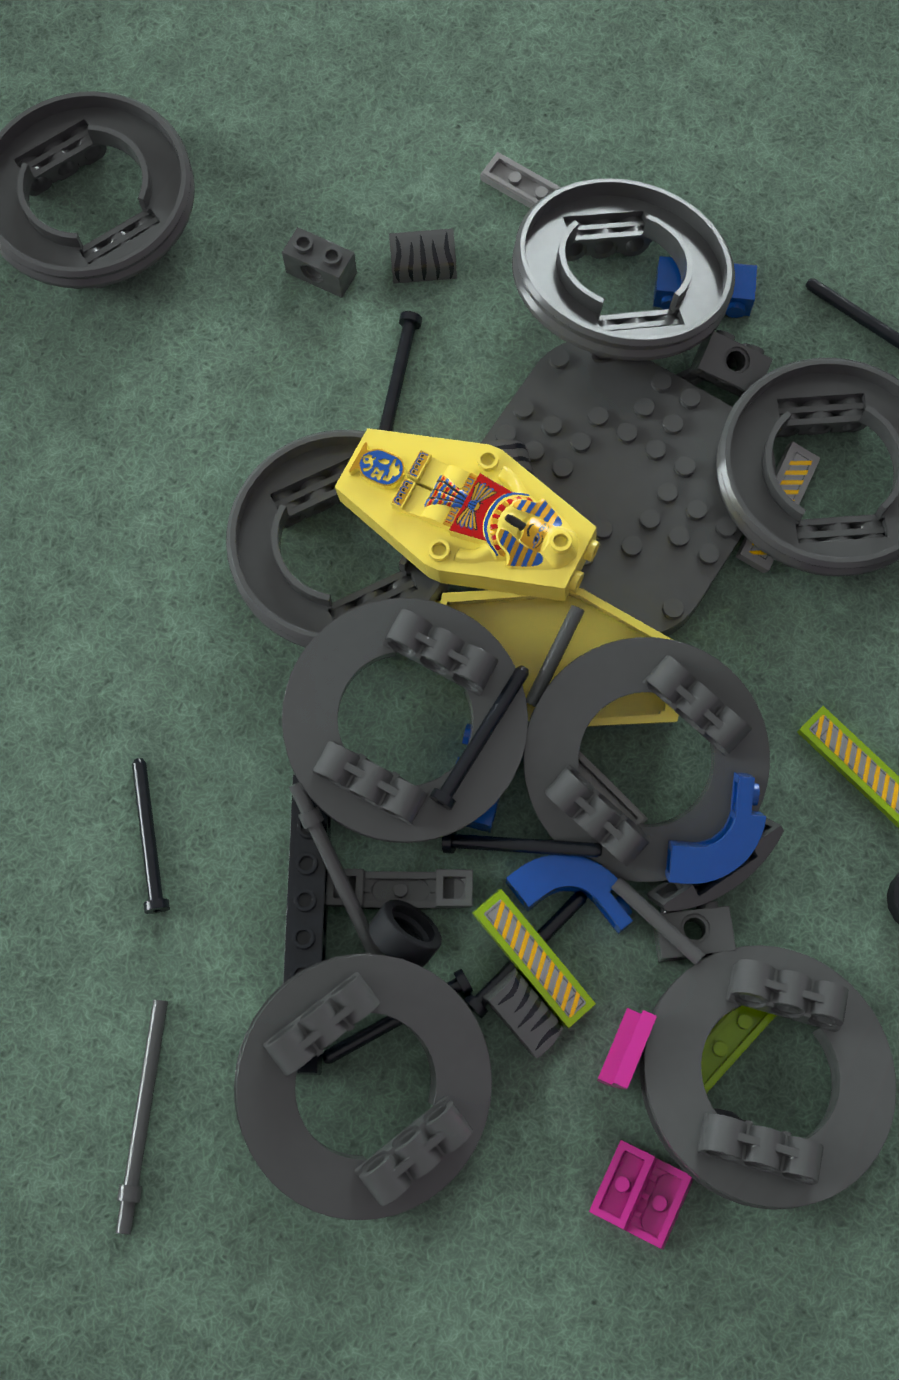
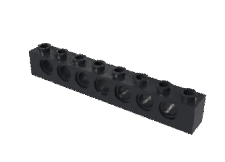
(305, 907)

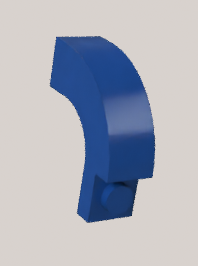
(728, 848)
(570, 873)

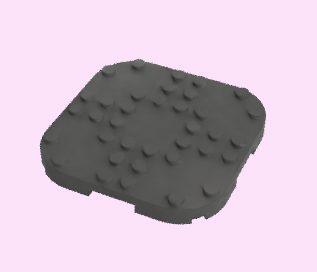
(640, 464)

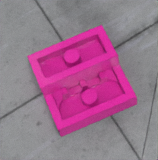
(627, 1049)
(641, 1194)

